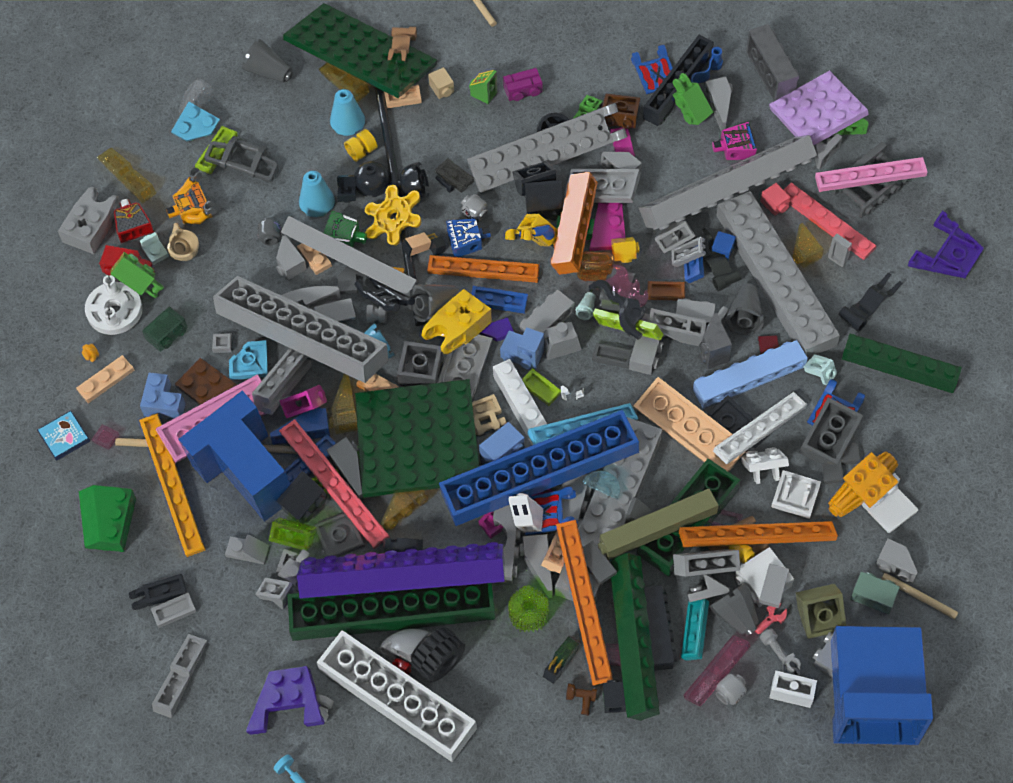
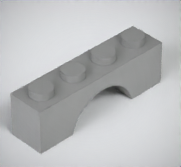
(511, 551)

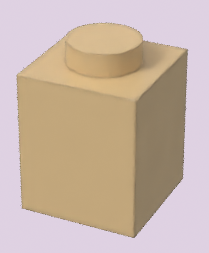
(441, 83)

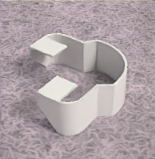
(564, 391)

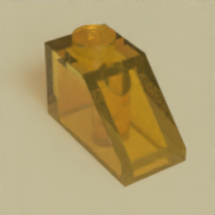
(806, 248)

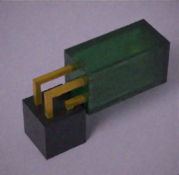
(561, 658)

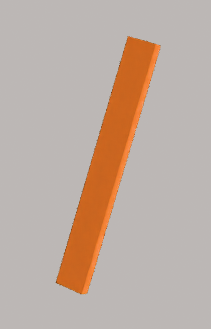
(757, 534)
(584, 602)

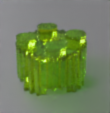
(528, 598)

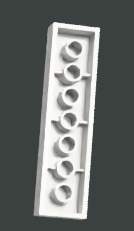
(397, 696)

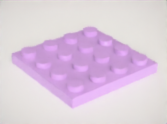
(819, 108)

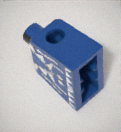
(466, 236)

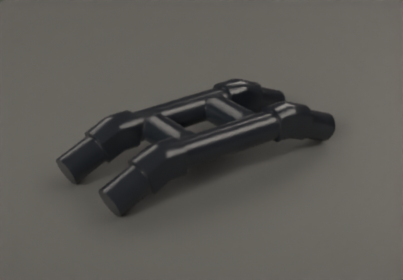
(388, 304)

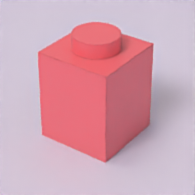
(775, 199)

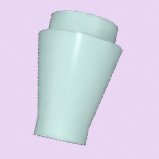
(586, 306)

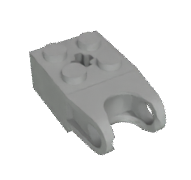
(88, 221)

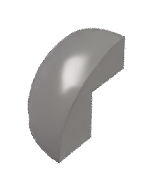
(403, 643)

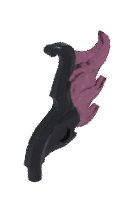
(627, 297)

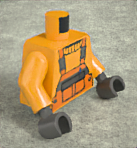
(191, 202)

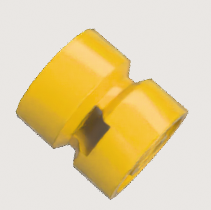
(360, 145)

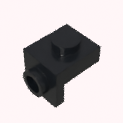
(346, 188)

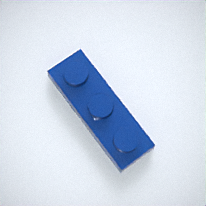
(501, 299)

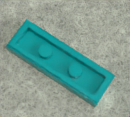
(695, 630)

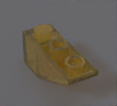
(402, 506)

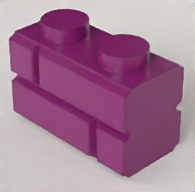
(522, 84)

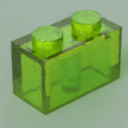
(292, 534)

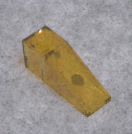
(343, 408)

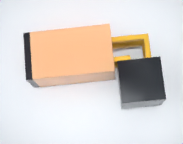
(421, 243)

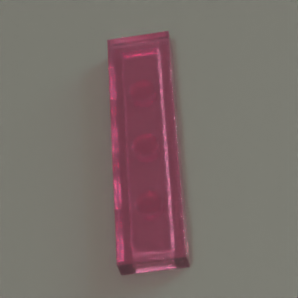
(716, 670)

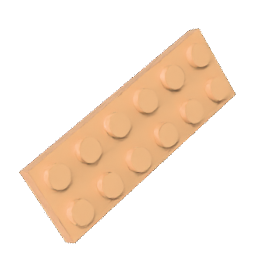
(684, 422)

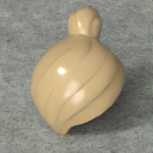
(182, 239)

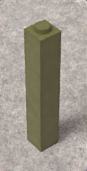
(657, 524)

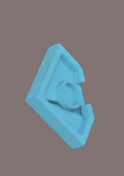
(194, 123)
(250, 361)

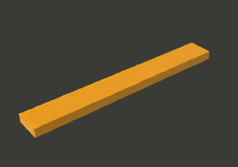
(172, 488)

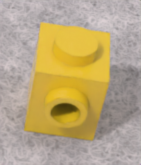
(624, 249)

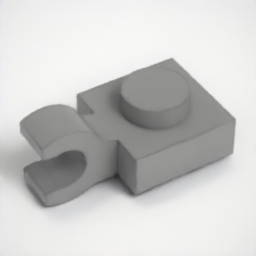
(291, 567)

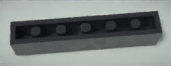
(691, 62)

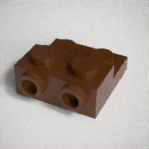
(627, 110)

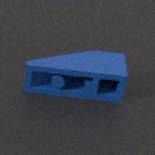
(313, 422)

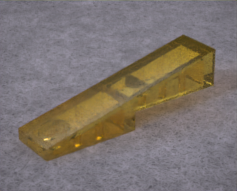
(129, 177)

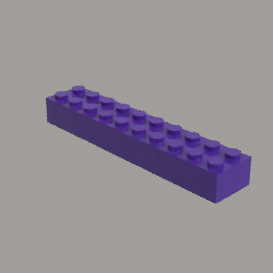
(401, 570)

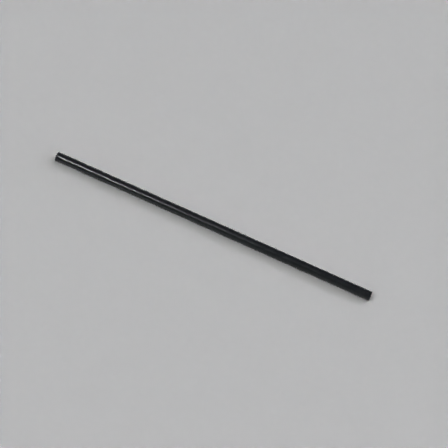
(394, 177)

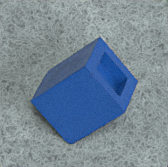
(724, 244)

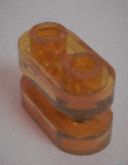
(595, 266)

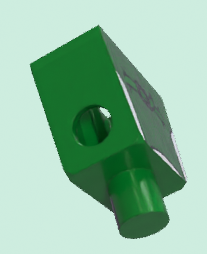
(344, 229)

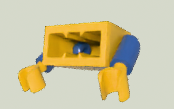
(534, 228)

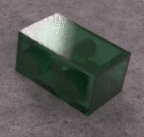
(165, 329)

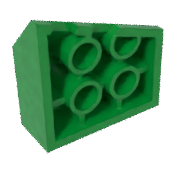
(106, 516)

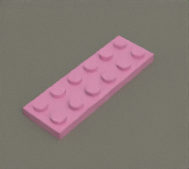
(174, 429)

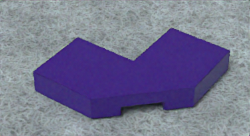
(497, 330)

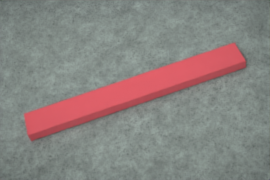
(334, 484)

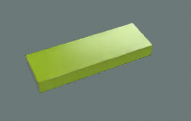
(224, 136)

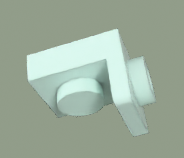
(153, 248)
(821, 367)

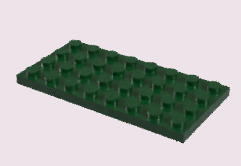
(358, 50)

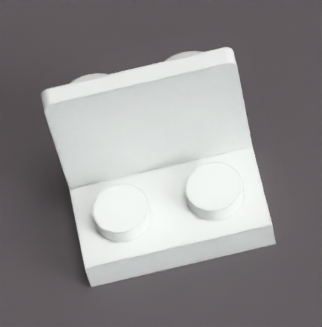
(892, 509)

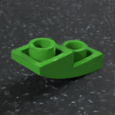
(588, 105)

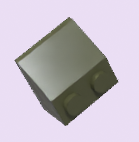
(821, 610)

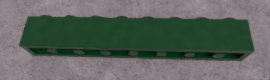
(634, 638)

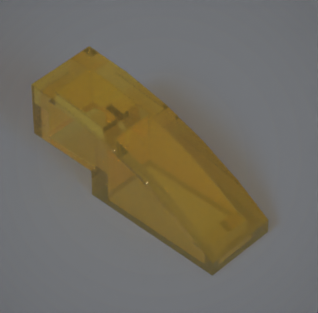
(345, 81)

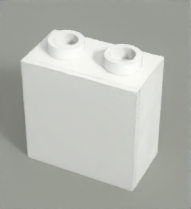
(754, 573)

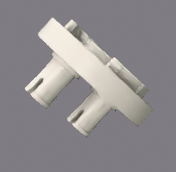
(109, 295)

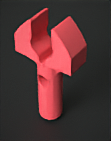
(771, 618)

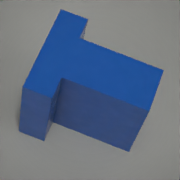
(232, 444)
(879, 686)

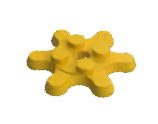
(393, 204)

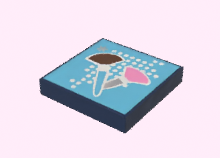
(63, 435)

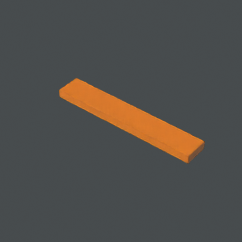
(483, 268)

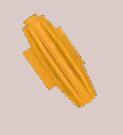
(865, 484)

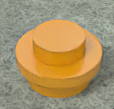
(90, 352)

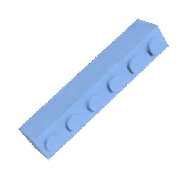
(750, 373)

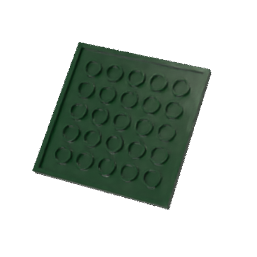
(415, 436)

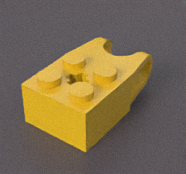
(458, 321)

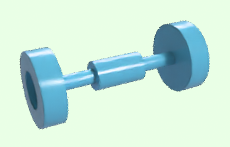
(284, 765)

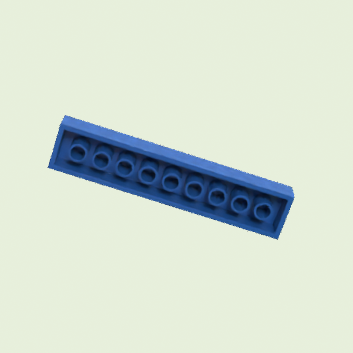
(539, 467)

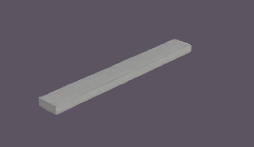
(348, 256)

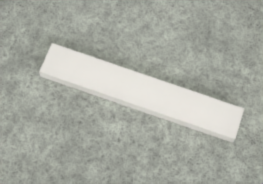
(759, 428)

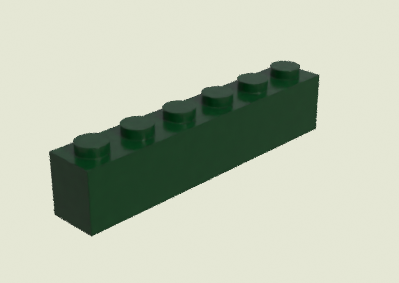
(901, 363)

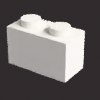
(793, 689)

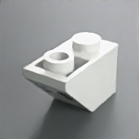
(526, 513)

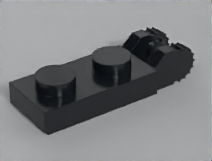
(159, 591)

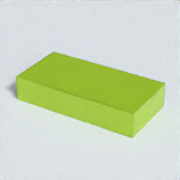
(541, 387)

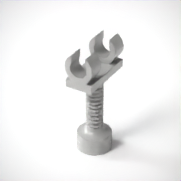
(788, 662)

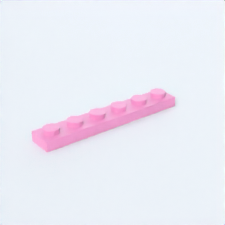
(871, 174)

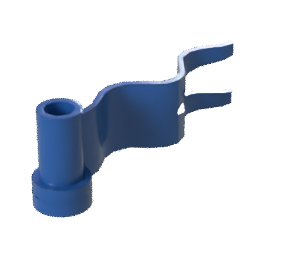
(714, 63)

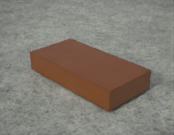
(666, 290)

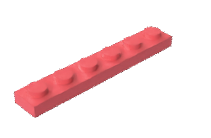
(828, 221)

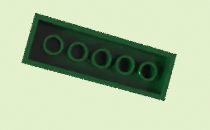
(723, 487)

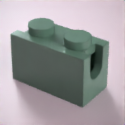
(875, 592)

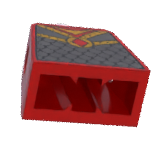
(131, 221)

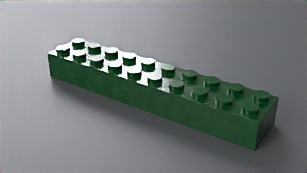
(388, 610)

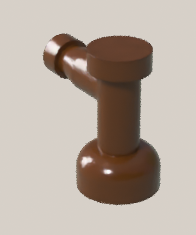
(587, 695)

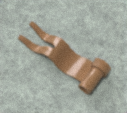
(401, 41)

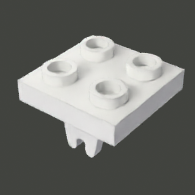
(769, 459)
(796, 494)

